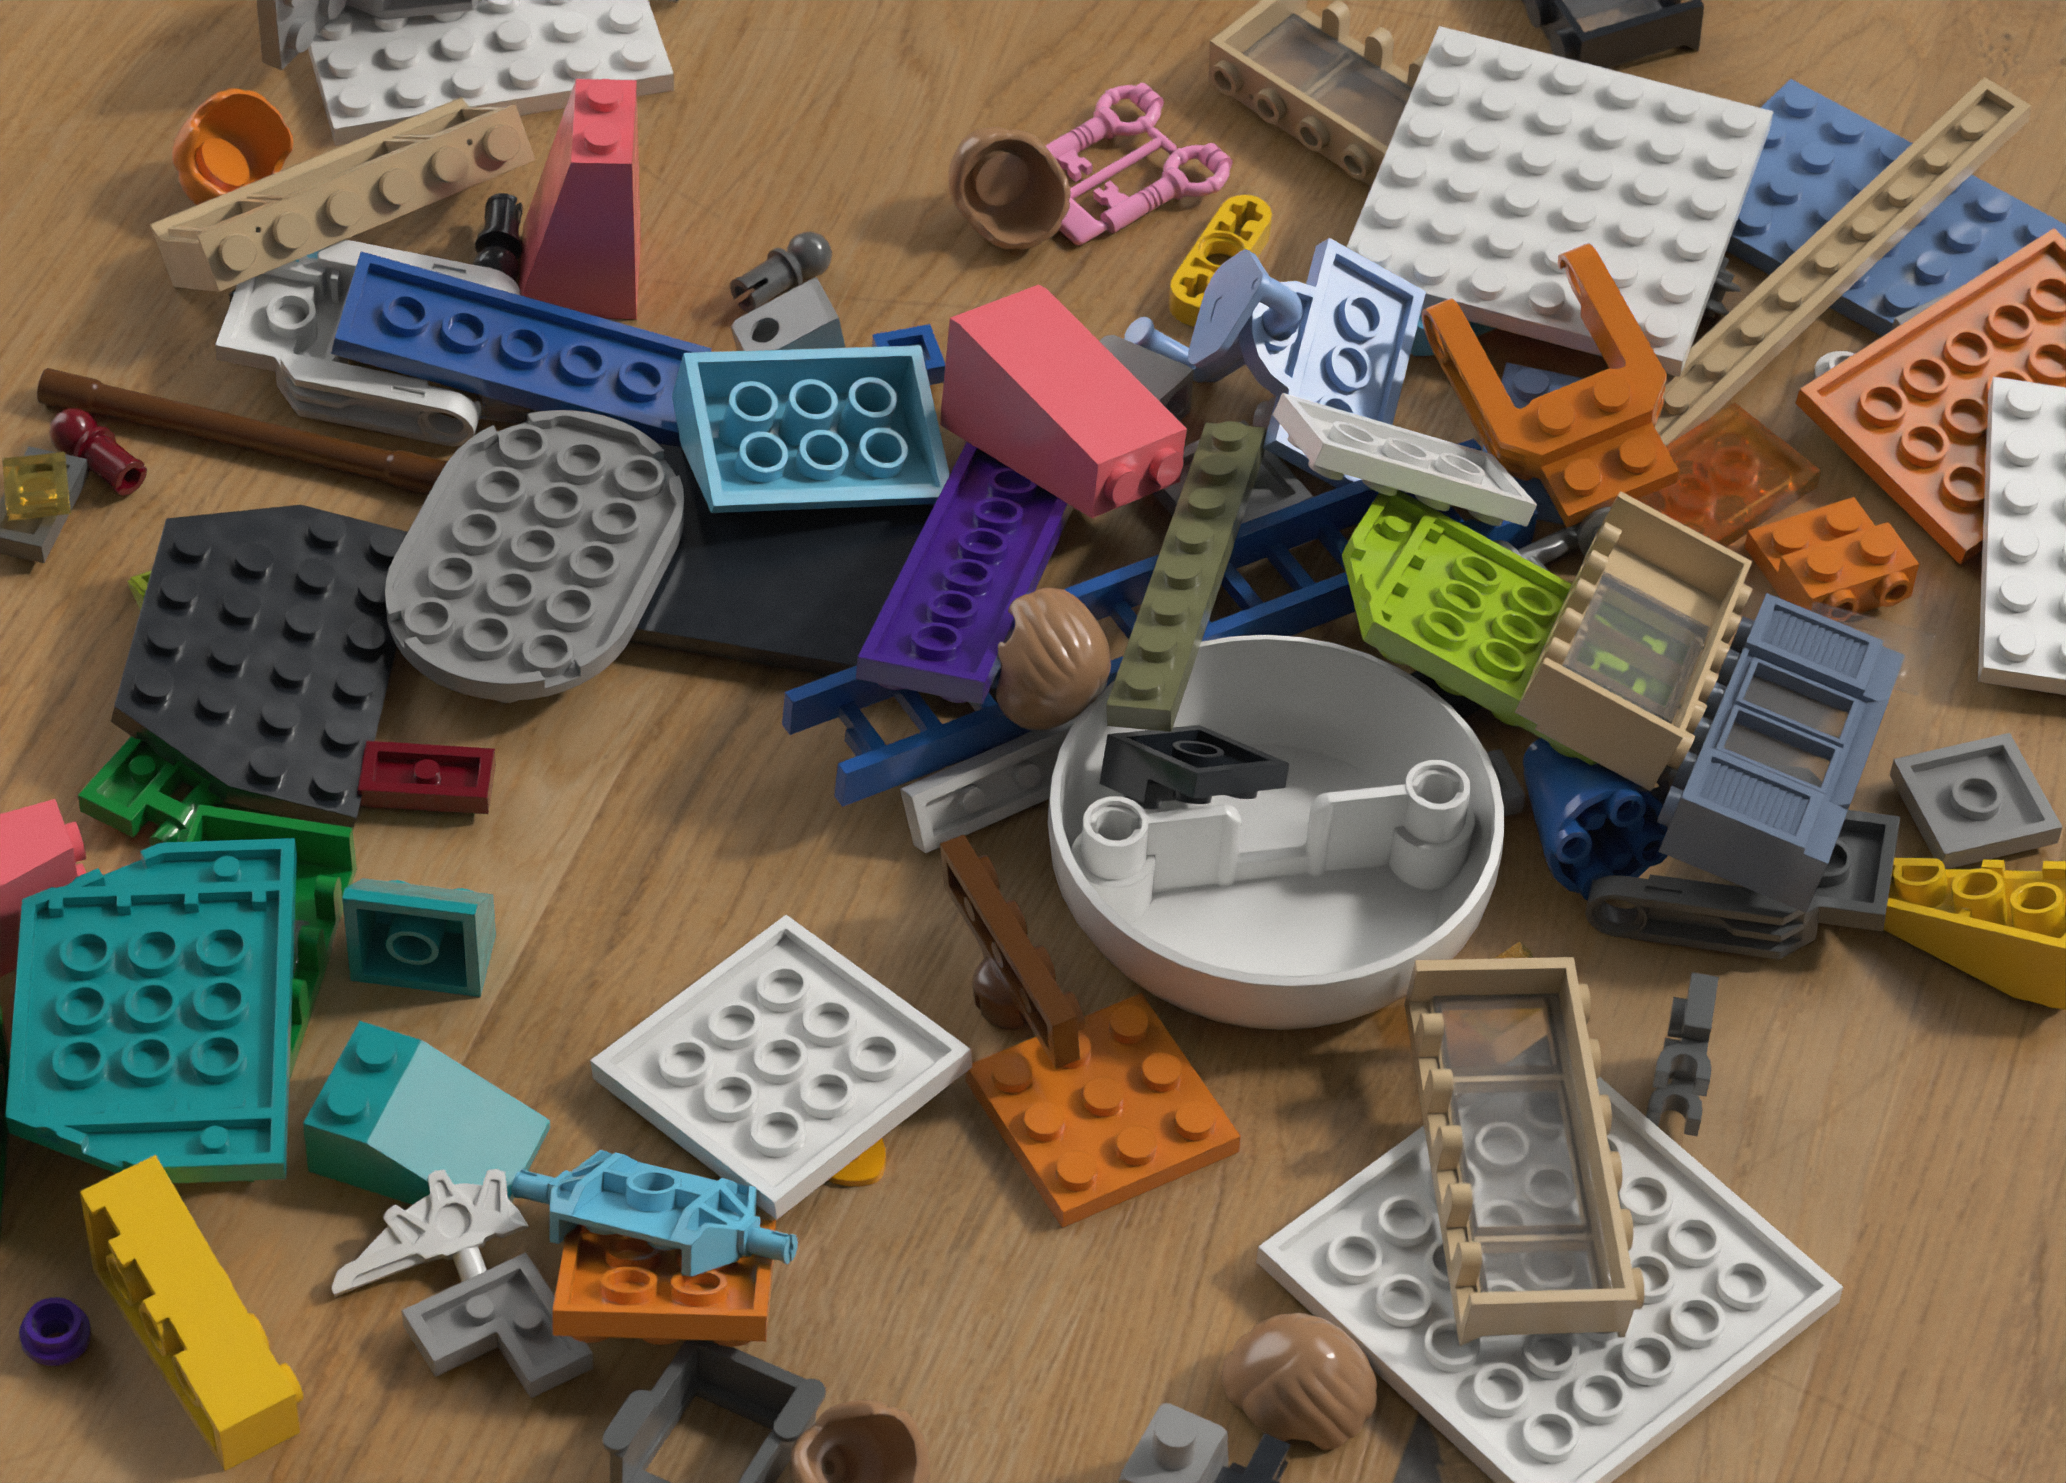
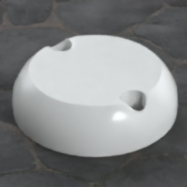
(1312, 890)

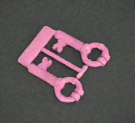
(1123, 210)

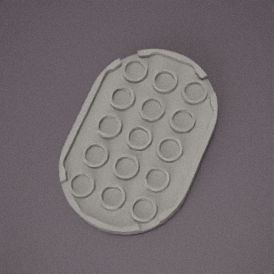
(535, 556)

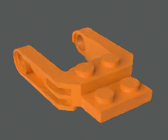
(1582, 437)

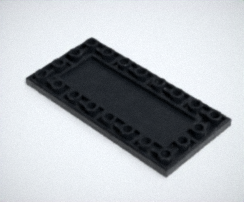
(779, 582)

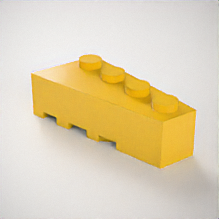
(188, 1314)

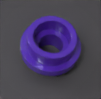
(51, 1317)

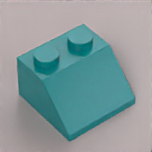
(419, 936)

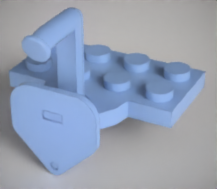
(1323, 341)

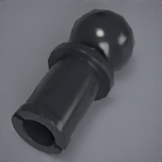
(499, 242)

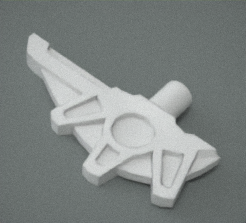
(444, 1224)

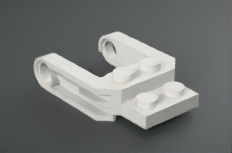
(289, 327)

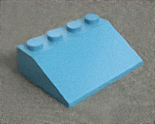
(810, 428)

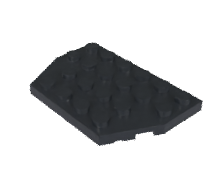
(265, 656)

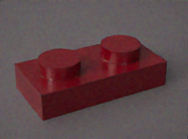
(427, 777)

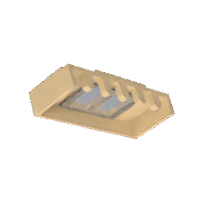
(1638, 643)

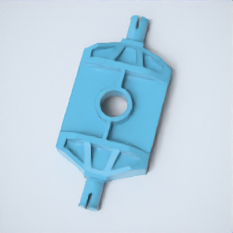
(665, 1207)

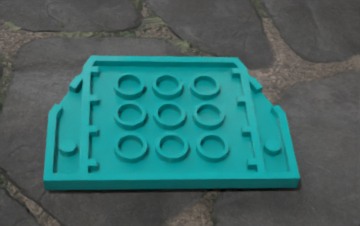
(160, 1012)

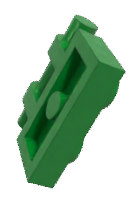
(138, 789)

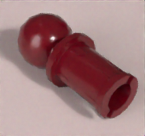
(78, 436)

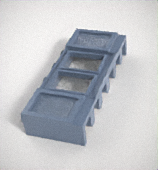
(1779, 751)

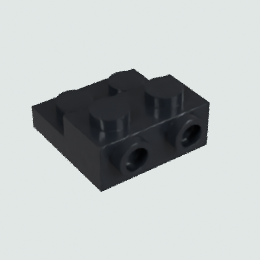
(1187, 767)

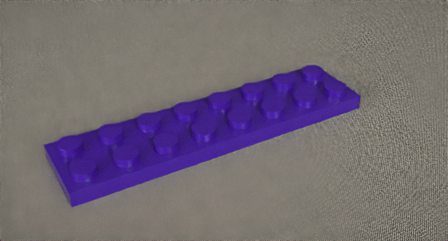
(954, 592)

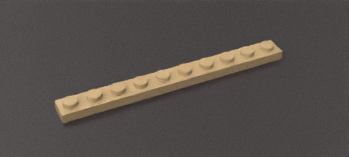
(1839, 255)

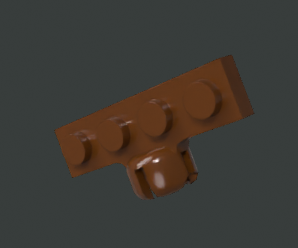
(1014, 974)

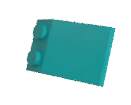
(409, 1110)

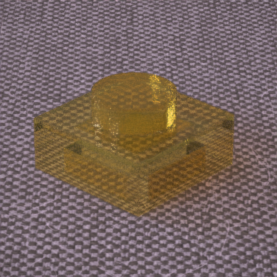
(36, 486)

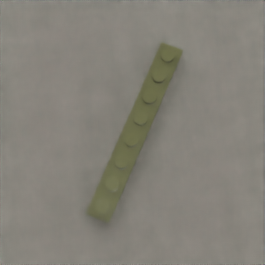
(1186, 578)

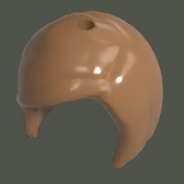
(861, 1445)

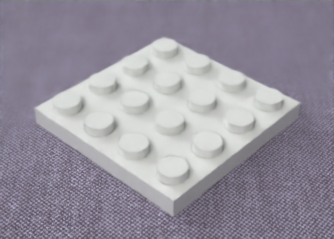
(781, 1065)

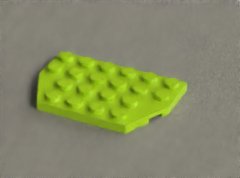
(1452, 604)

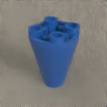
(1590, 819)

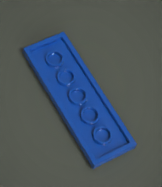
(509, 346)

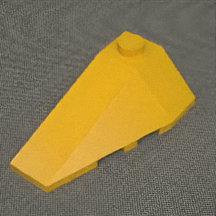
(1987, 922)

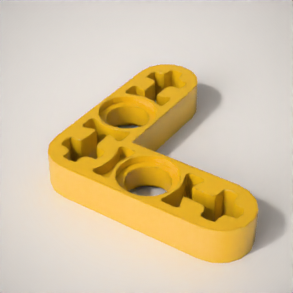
(1218, 238)

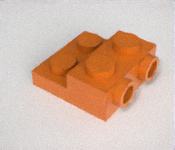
(1834, 559)

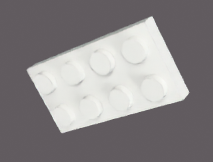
(1403, 460)

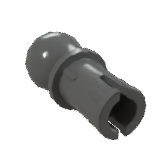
(806, 257)

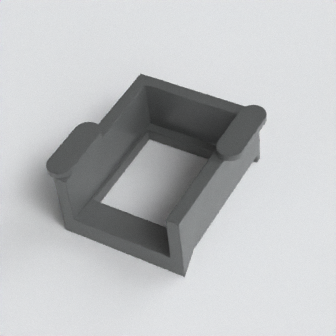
(727, 1380)

